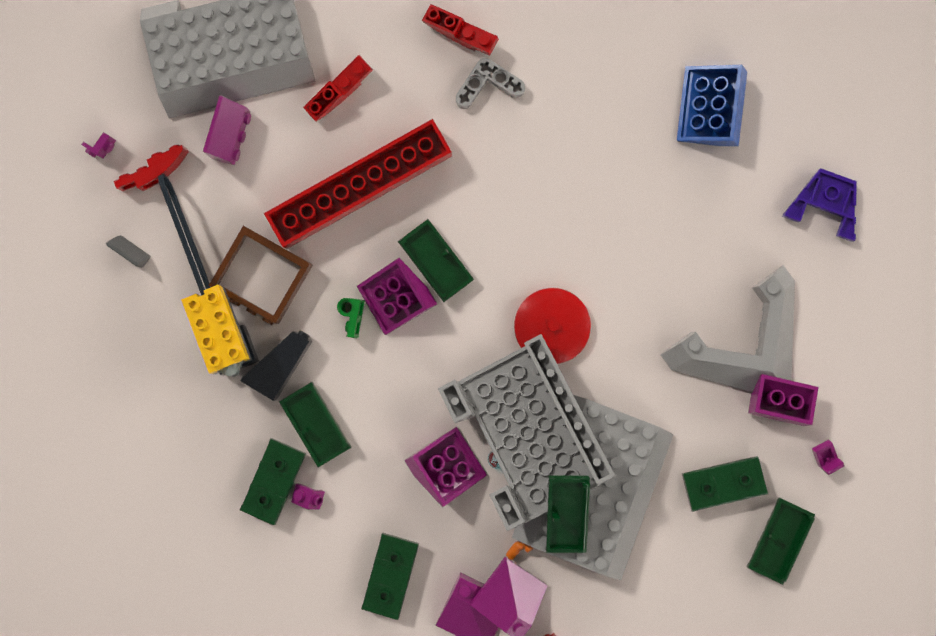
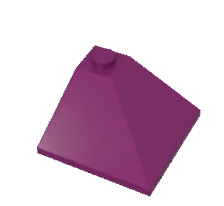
(395, 296)
(446, 467)
(510, 598)
(459, 616)

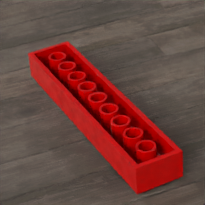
(358, 184)

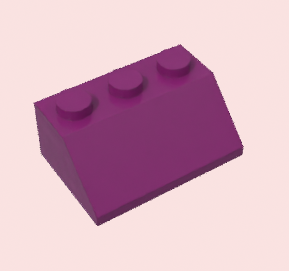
(227, 131)
(783, 400)

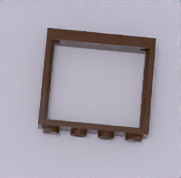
(292, 291)

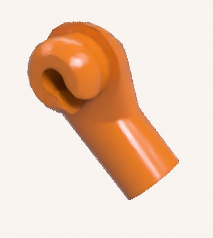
(516, 548)

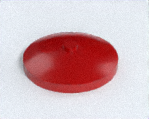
(559, 319)

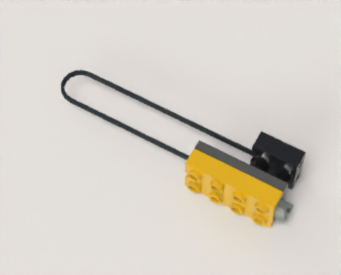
(220, 338)

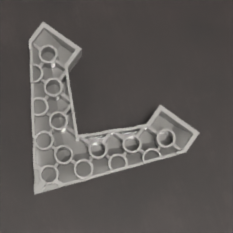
(740, 369)

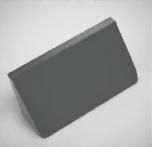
(128, 251)

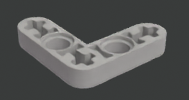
(483, 77)

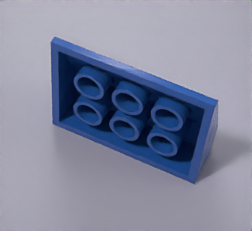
(712, 105)

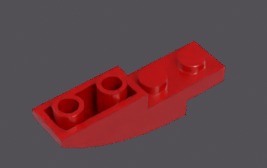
(459, 30)
(339, 89)
(159, 164)

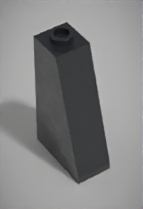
(277, 367)

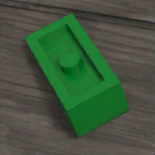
(353, 325)

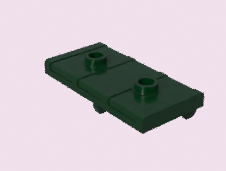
(435, 260)
(315, 424)
(273, 481)
(724, 483)
(567, 514)
(781, 541)
(390, 576)

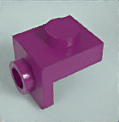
(103, 146)
(827, 457)
(307, 497)

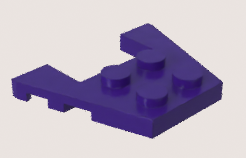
(831, 194)

